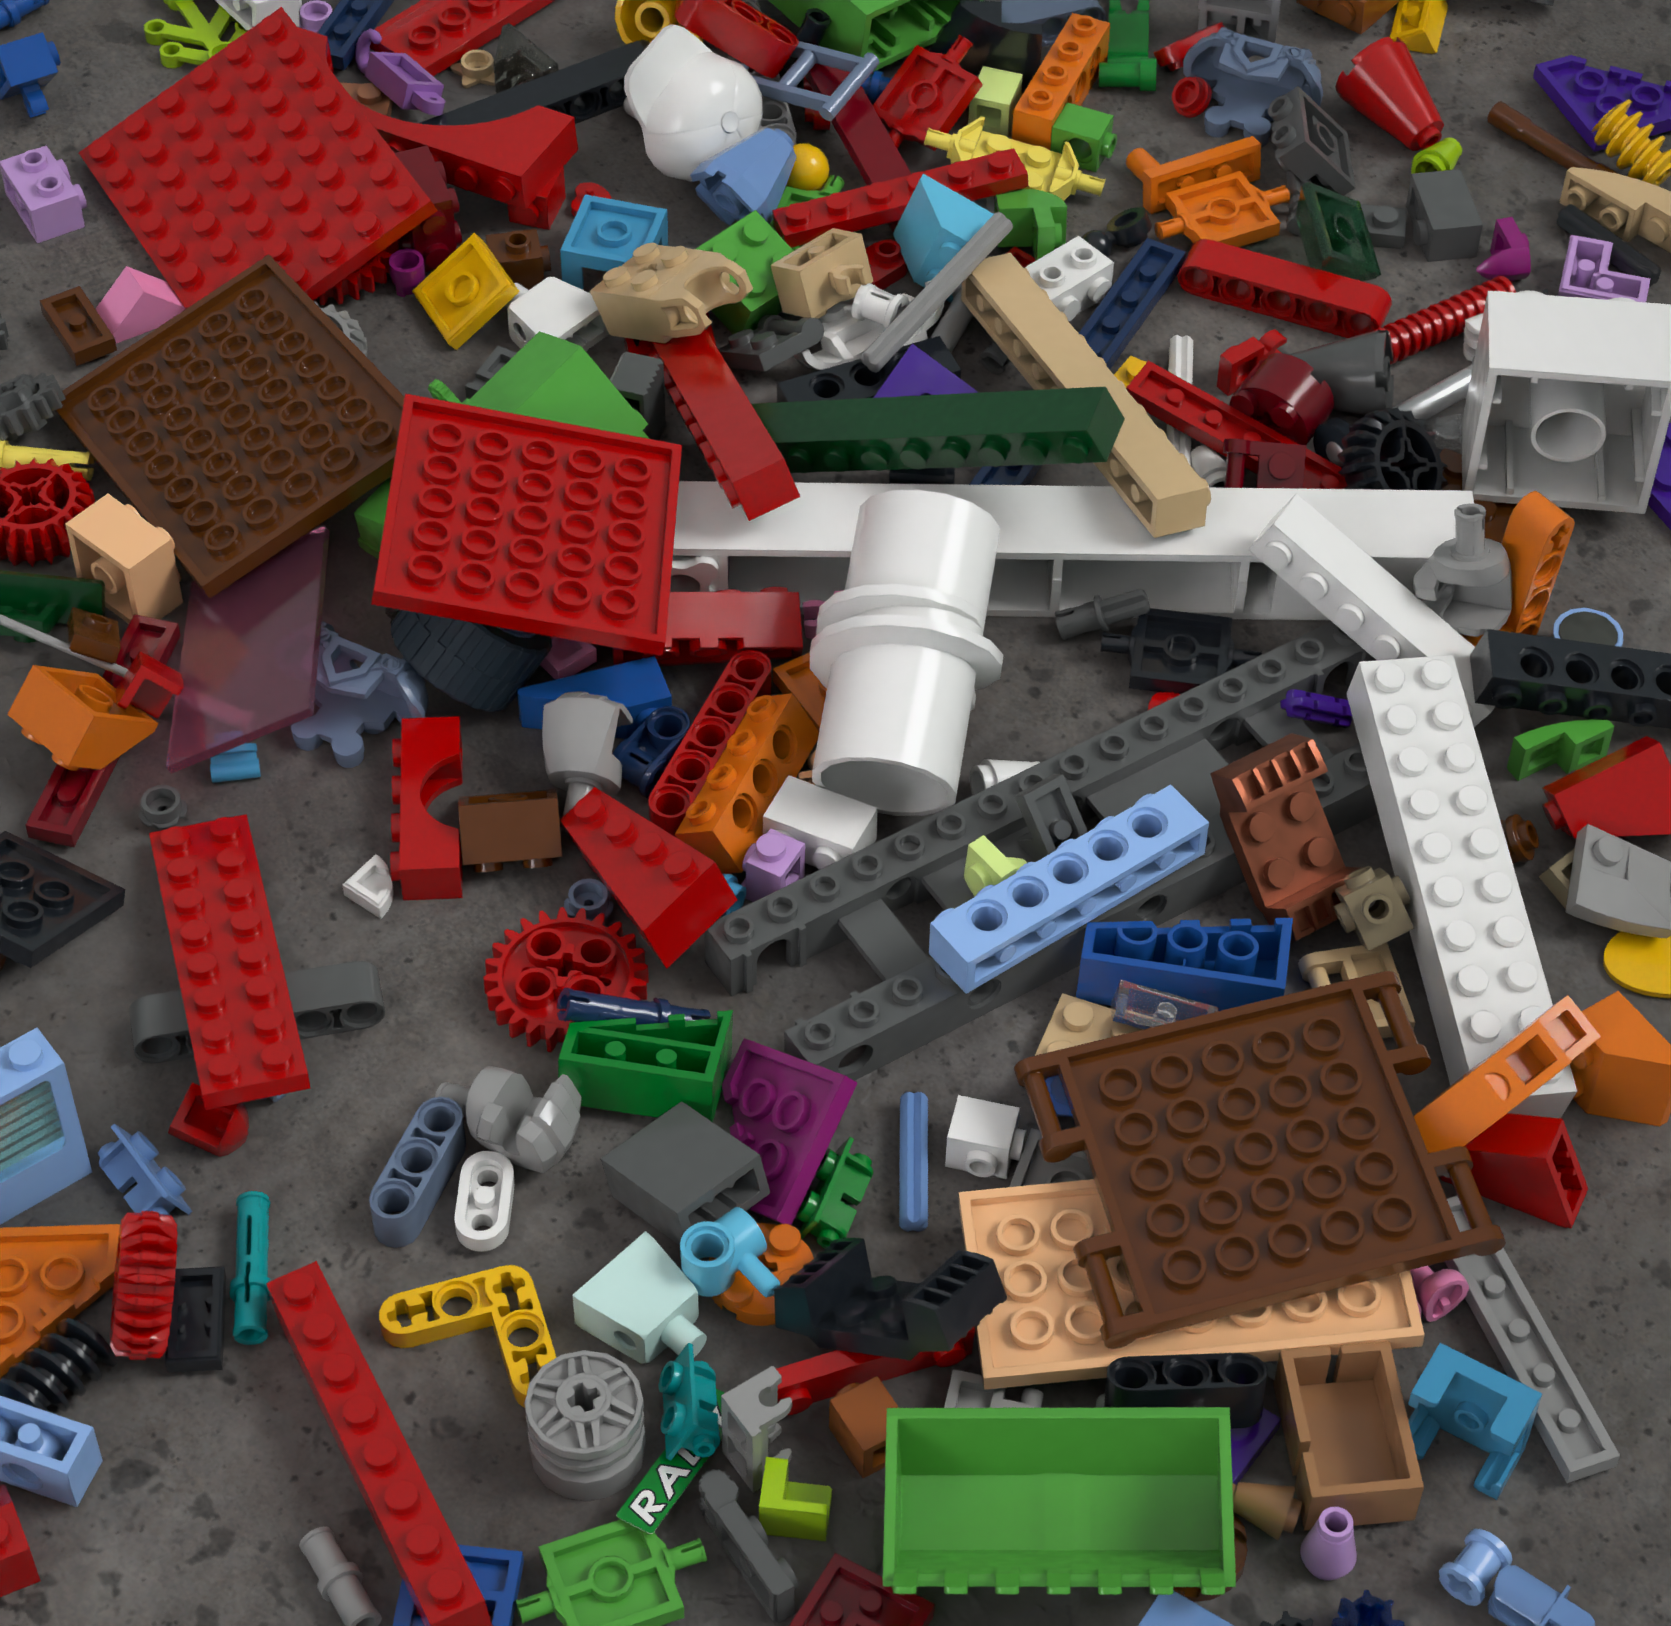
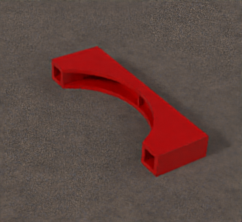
(496, 158)

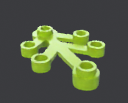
(201, 33)

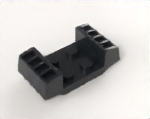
(851, 1311)

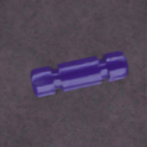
(1317, 708)

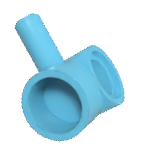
(735, 1244)

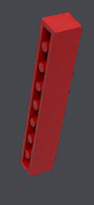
(725, 425)
(376, 1451)

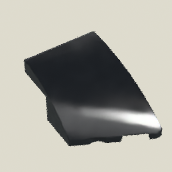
(995, 43)

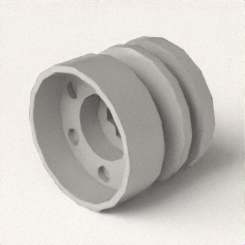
(585, 1425)

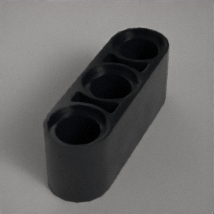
(1190, 1381)

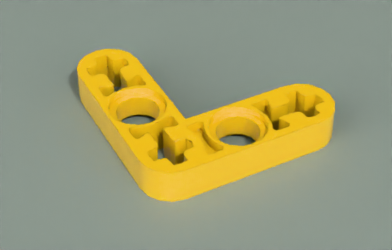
(487, 1310)

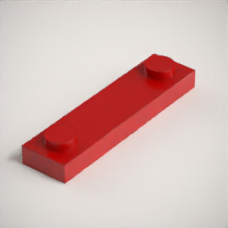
(830, 1372)

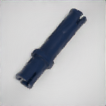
(589, 1006)

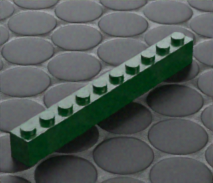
(945, 430)

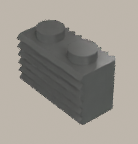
(642, 385)

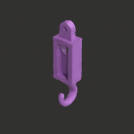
(399, 76)

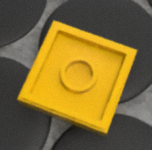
(465, 291)

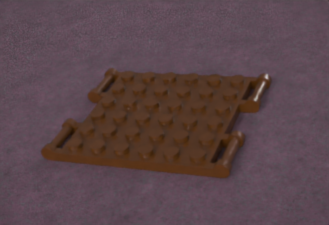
(1255, 1156)

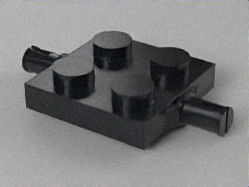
(1177, 650)

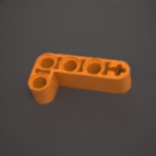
(1536, 547)

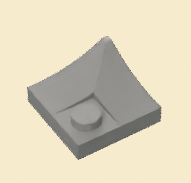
(1619, 885)

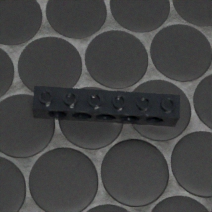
(1572, 678)

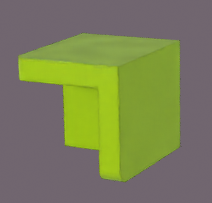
(792, 1507)

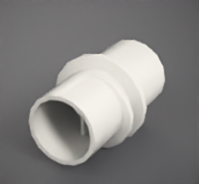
(905, 652)

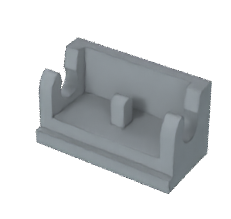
(751, 1422)

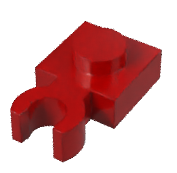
(1240, 360)

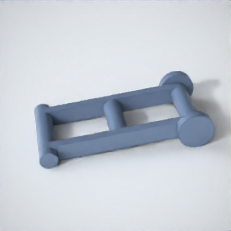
(808, 56)

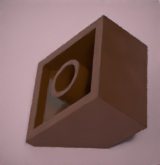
(510, 829)

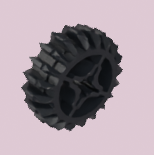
(1391, 453)

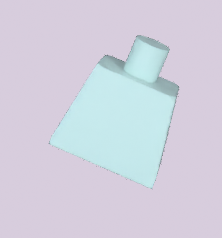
(640, 1303)

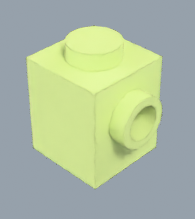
(996, 100)

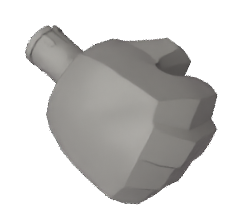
(1468, 577)
(580, 742)
(513, 1122)

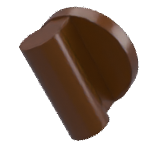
(1520, 838)

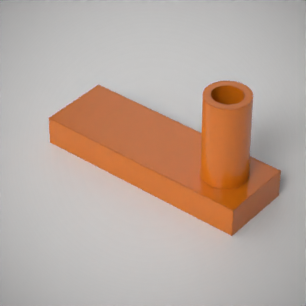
(1159, 179)

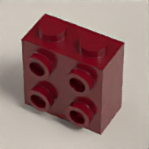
(440, 233)

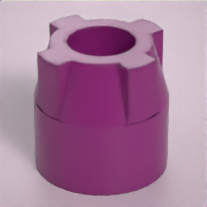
(406, 270)

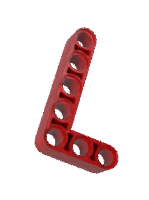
(739, 32)

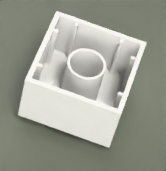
(1568, 401)

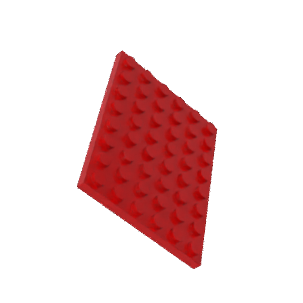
(254, 163)

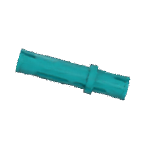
(251, 1272)

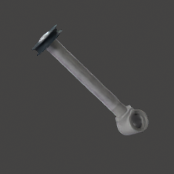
(1423, 406)

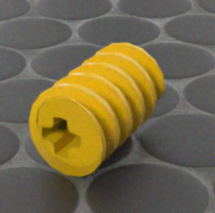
(1633, 145)

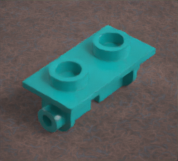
(689, 1405)

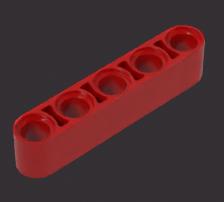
(1283, 289)
(742, 680)

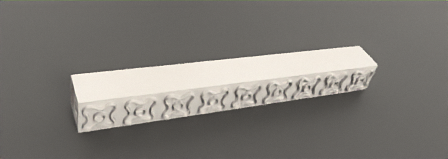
(1061, 544)

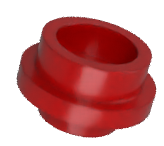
(1191, 96)

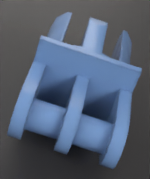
(1527, 1601)

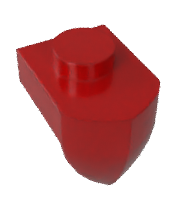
(213, 1130)

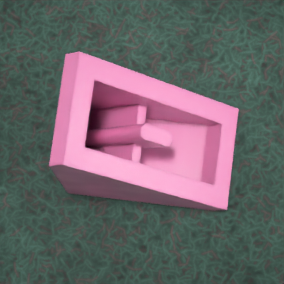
(137, 304)

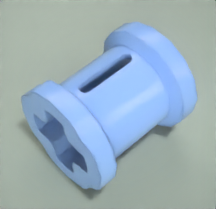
(1474, 1567)

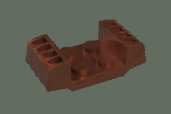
(1283, 833)

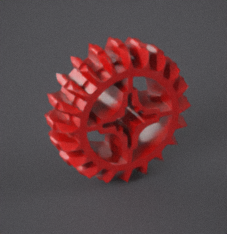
(32, 502)
(143, 1285)

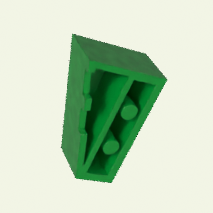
(648, 1065)

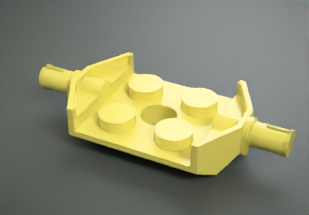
(1045, 168)

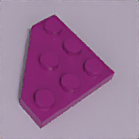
(787, 1116)

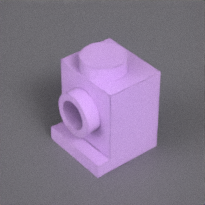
(772, 864)

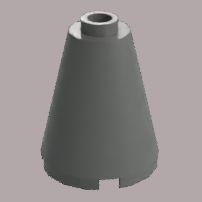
(1355, 371)

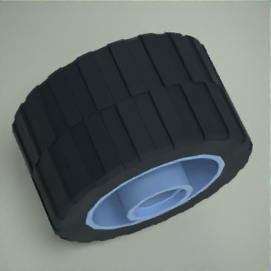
(469, 659)

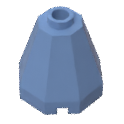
(747, 176)

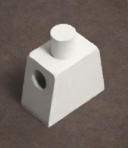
(557, 311)

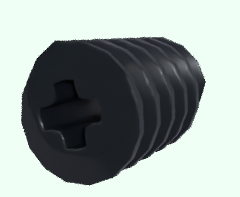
(58, 1366)

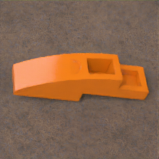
(1506, 1077)

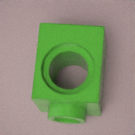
(1088, 135)

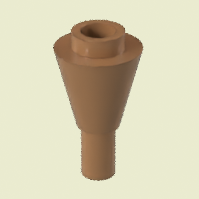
(1267, 1506)

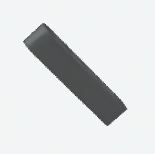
(322, 1000)

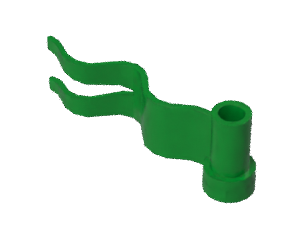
(1128, 49)

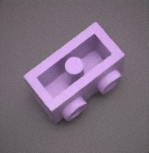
(43, 193)

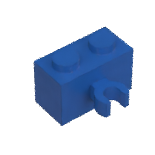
(26, 68)

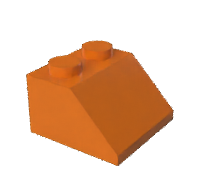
(77, 717)
(1626, 1068)

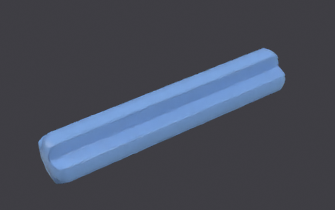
(913, 1162)

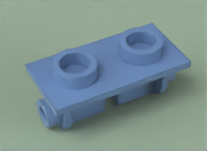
(133, 1161)

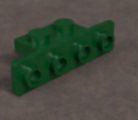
(46, 600)

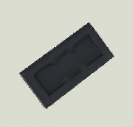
(197, 1320)

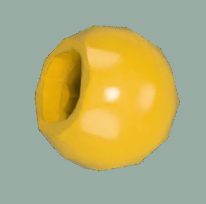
(809, 169)

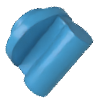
(236, 764)

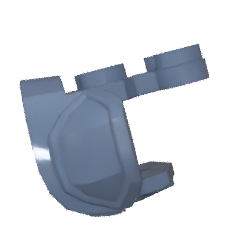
(1248, 87)
(357, 697)

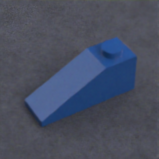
(633, 683)

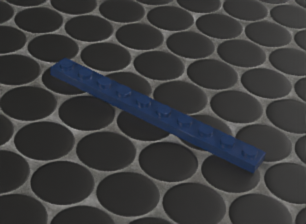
(1111, 328)

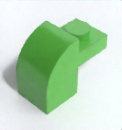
(1036, 218)

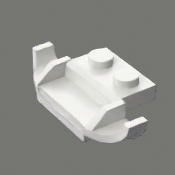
(848, 337)

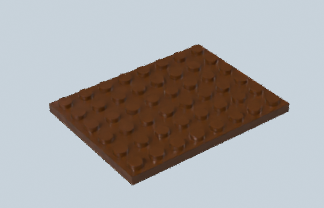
(239, 424)

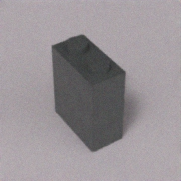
(684, 1172)

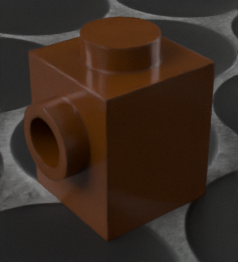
(521, 256)

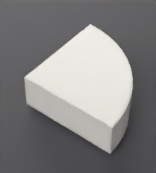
(371, 887)

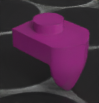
(1509, 253)

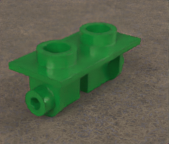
(840, 1177)

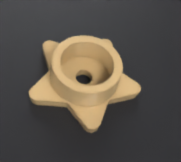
(475, 68)

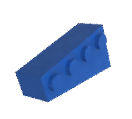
(1195, 962)

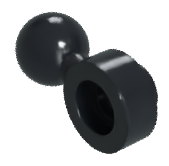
(1125, 229)

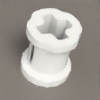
(877, 305)

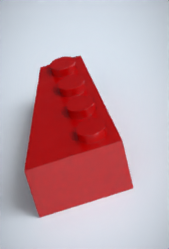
(654, 877)

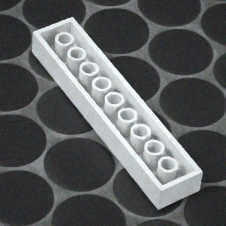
(1454, 863)

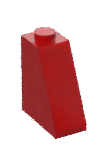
(1618, 793)
(1529, 1167)

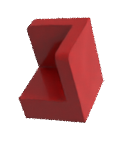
(148, 685)

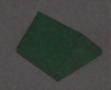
(1335, 233)

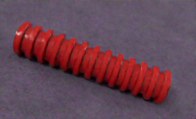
(1440, 320)

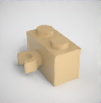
(822, 273)

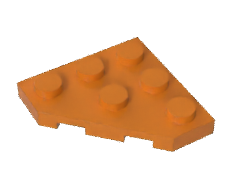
(49, 1278)

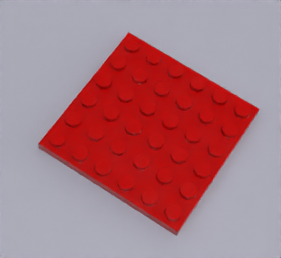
(530, 525)

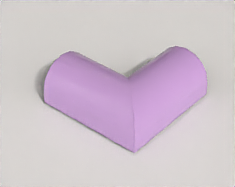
(1588, 276)

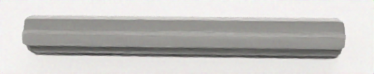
(936, 292)

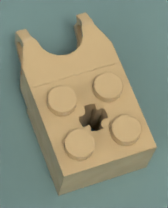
(667, 292)

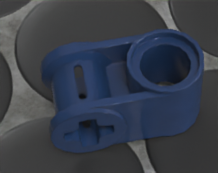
(652, 747)

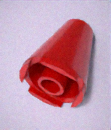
(1392, 94)

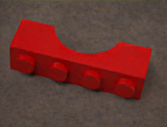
(429, 851)

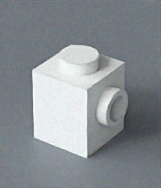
(984, 1137)

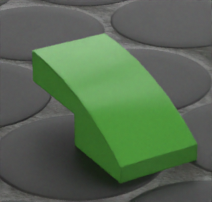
(1565, 743)

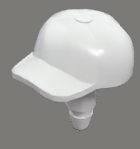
(689, 101)

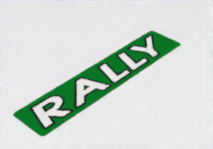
(663, 1485)

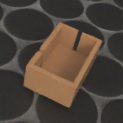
(1348, 1435)

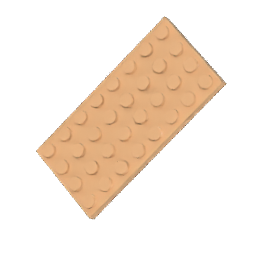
(1053, 1321)

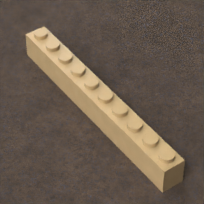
(1053, 355)

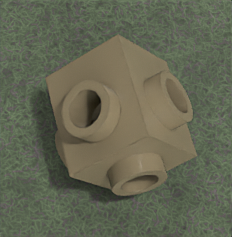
(1385, 918)

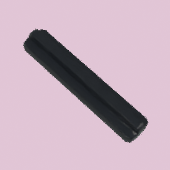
(1622, 255)

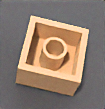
(129, 556)

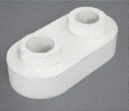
(484, 1204)

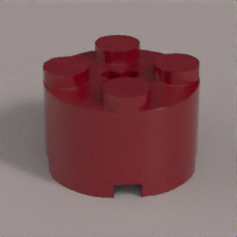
(1285, 397)

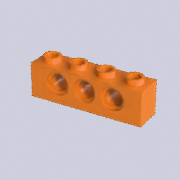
(1062, 78)
(739, 789)

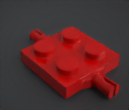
(927, 93)

